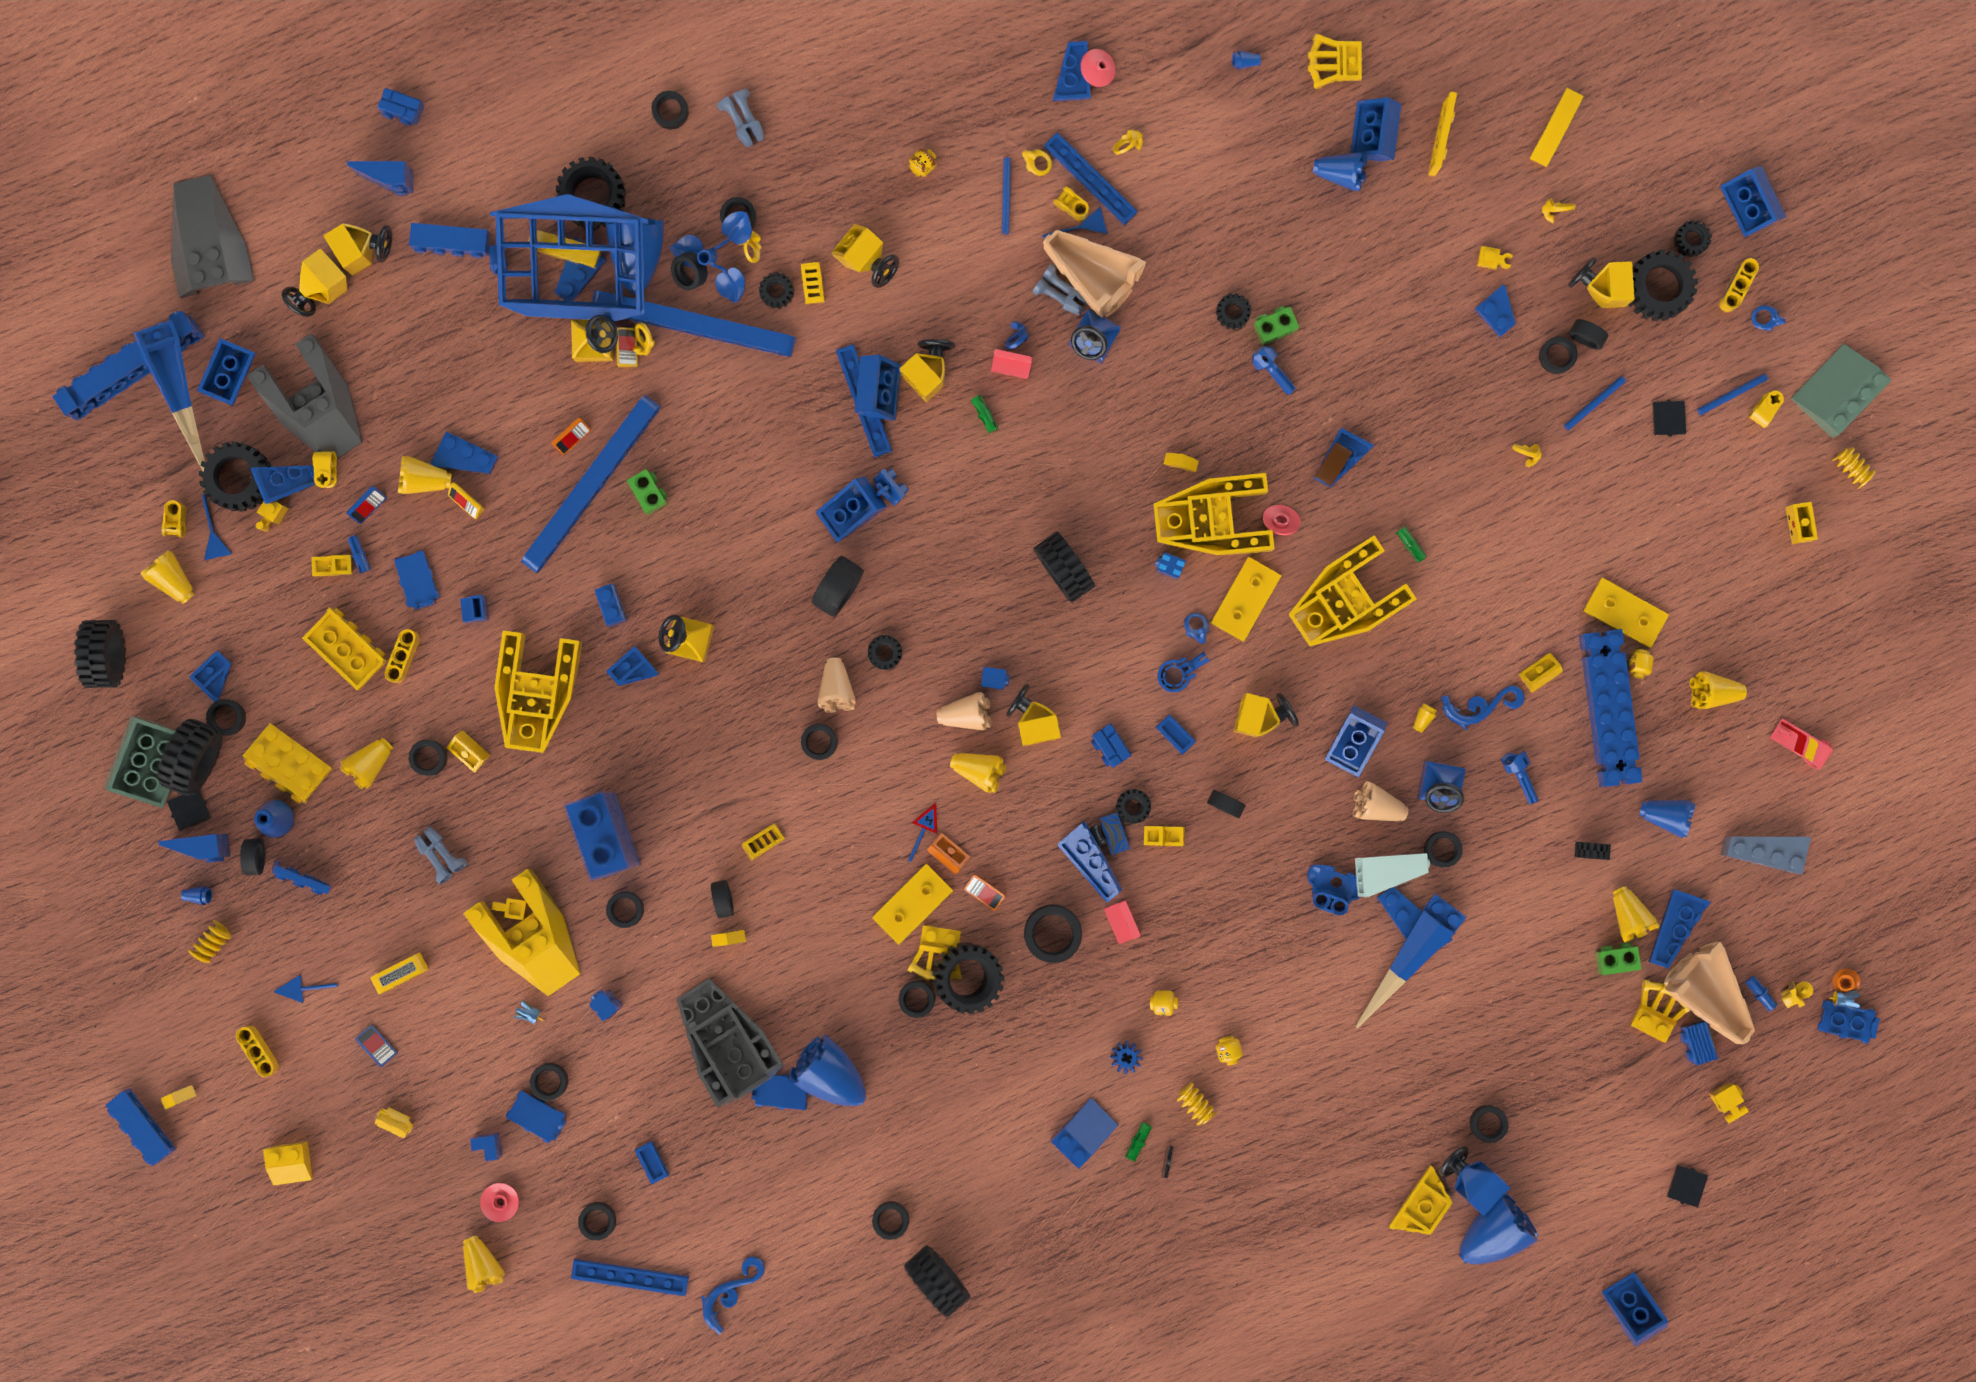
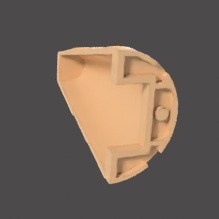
(1094, 270)
(1712, 992)

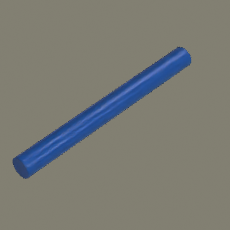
(1006, 195)
(1732, 394)
(1594, 403)

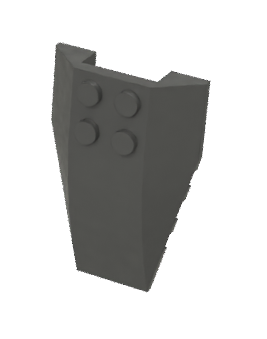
(205, 239)
(726, 1044)

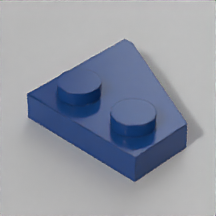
(1497, 311)
(212, 675)

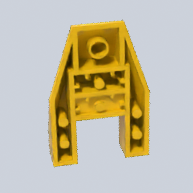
(1203, 517)
(1339, 604)
(530, 702)
(536, 946)

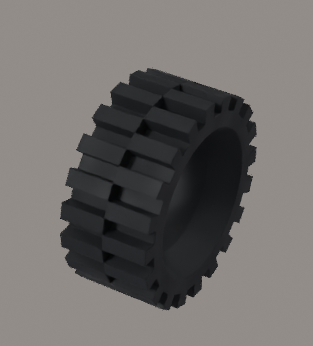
(592, 169)
(1656, 309)
(212, 468)
(1064, 567)
(100, 653)
(988, 988)
(936, 1281)

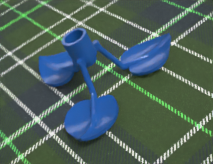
(731, 282)

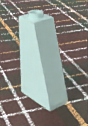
(1385, 872)

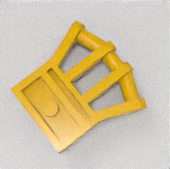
(1348, 61)
(935, 941)
(1649, 1019)

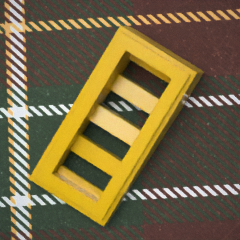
(812, 266)
(745, 845)

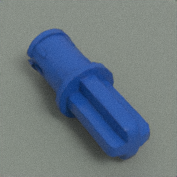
(358, 554)
(1761, 993)

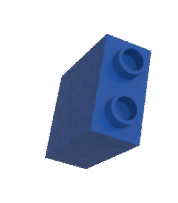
(602, 835)

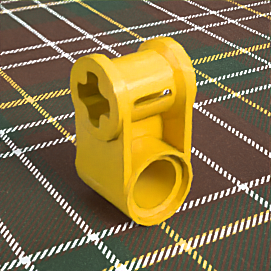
(1069, 202)
(1765, 410)
(325, 466)
(174, 520)

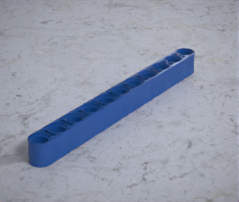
(707, 326)
(590, 484)

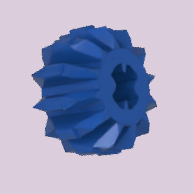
(1122, 1063)

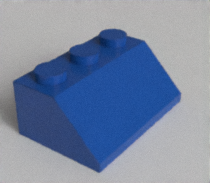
(1376, 128)
(1753, 201)
(226, 372)
(877, 387)

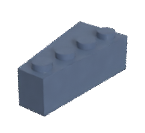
(1773, 852)

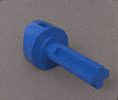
(1273, 369)
(1516, 764)

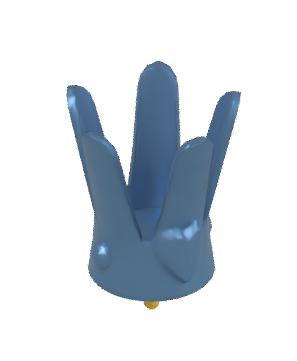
(1845, 999)
(531, 1015)

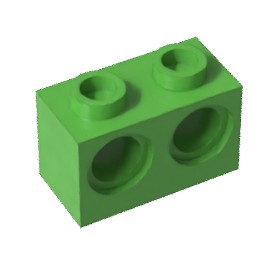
(1278, 329)
(644, 494)
(1618, 963)

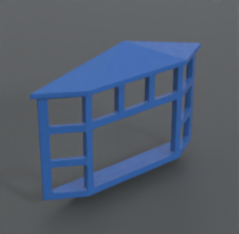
(578, 209)

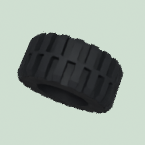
(189, 757)

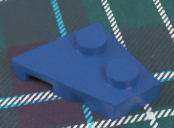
(631, 668)

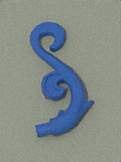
(1485, 710)
(728, 1287)

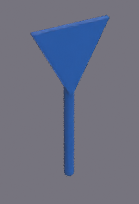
(1094, 222)
(215, 546)

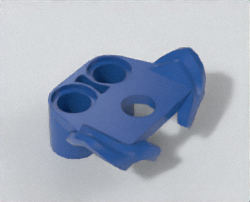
(1320, 878)

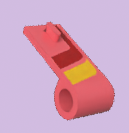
(1803, 744)

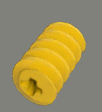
(1854, 466)
(210, 943)
(1196, 1104)

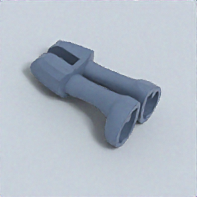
(742, 129)
(1067, 301)
(424, 848)

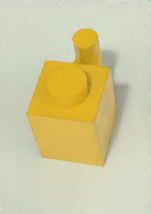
(271, 512)
(1727, 1099)

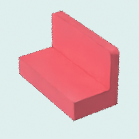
(1011, 364)
(1122, 922)

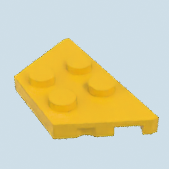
(1423, 1206)

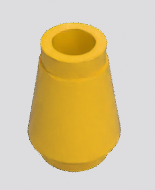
(1424, 717)

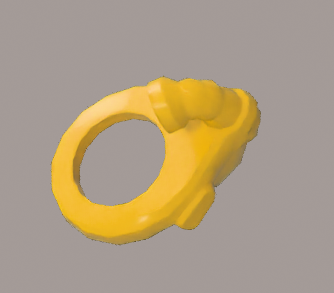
(1131, 137)
(1030, 156)
(1550, 206)
(754, 242)
(646, 345)
(1533, 451)

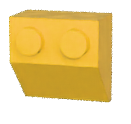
(288, 1163)

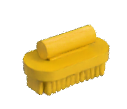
(394, 1122)

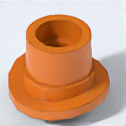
(1846, 980)

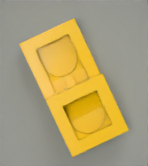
(331, 565)
(1164, 836)

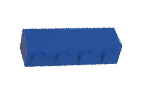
(450, 240)
(140, 1127)

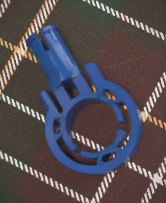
(1192, 664)

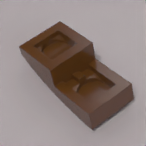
(1333, 464)

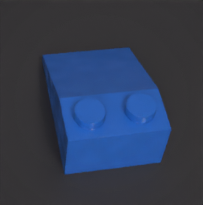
(391, 175)
(851, 508)
(1356, 741)
(207, 847)
(1084, 1133)
(1635, 1309)

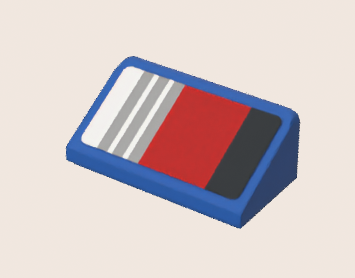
(366, 504)
(376, 1046)

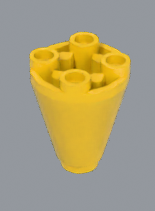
(421, 477)
(169, 577)
(1714, 690)
(367, 762)
(979, 769)
(1632, 915)
(480, 1265)

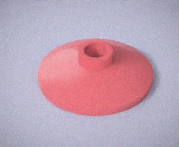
(1091, 70)
(1281, 519)
(491, 1207)

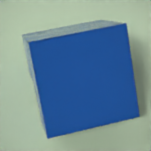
(474, 609)
(489, 1143)

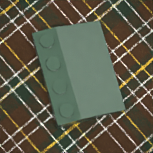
(1840, 390)
(138, 760)

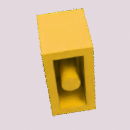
(1801, 523)

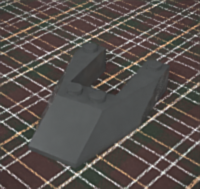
(319, 413)

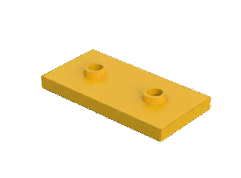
(1446, 118)
(1245, 599)
(1625, 612)
(912, 904)

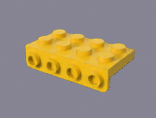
(345, 648)
(286, 764)

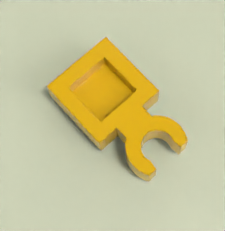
(1490, 258)

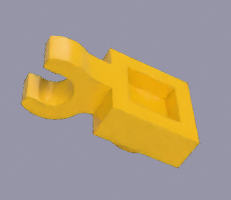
(513, 908)

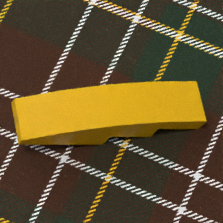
(1556, 127)
(585, 257)

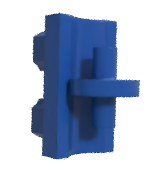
(888, 487)

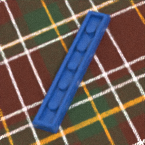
(1090, 179)
(872, 426)
(629, 1277)

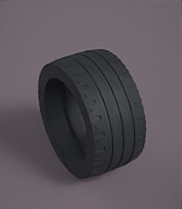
(837, 586)
(1050, 957)

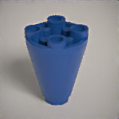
(1342, 169)
(1669, 815)
(279, 819)

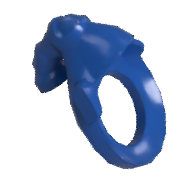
(1775, 320)
(1021, 336)
(1200, 634)

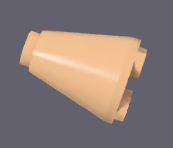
(835, 688)
(966, 713)
(1377, 804)

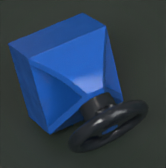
(1094, 337)
(1441, 785)
(1475, 1181)

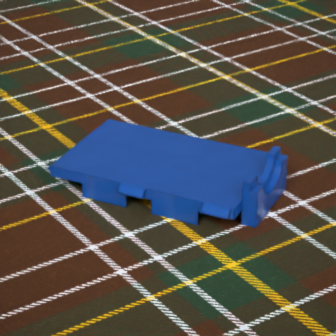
(416, 580)
(1849, 1023)
(780, 1093)
(537, 1117)

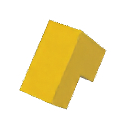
(1181, 461)
(728, 938)
(178, 1097)

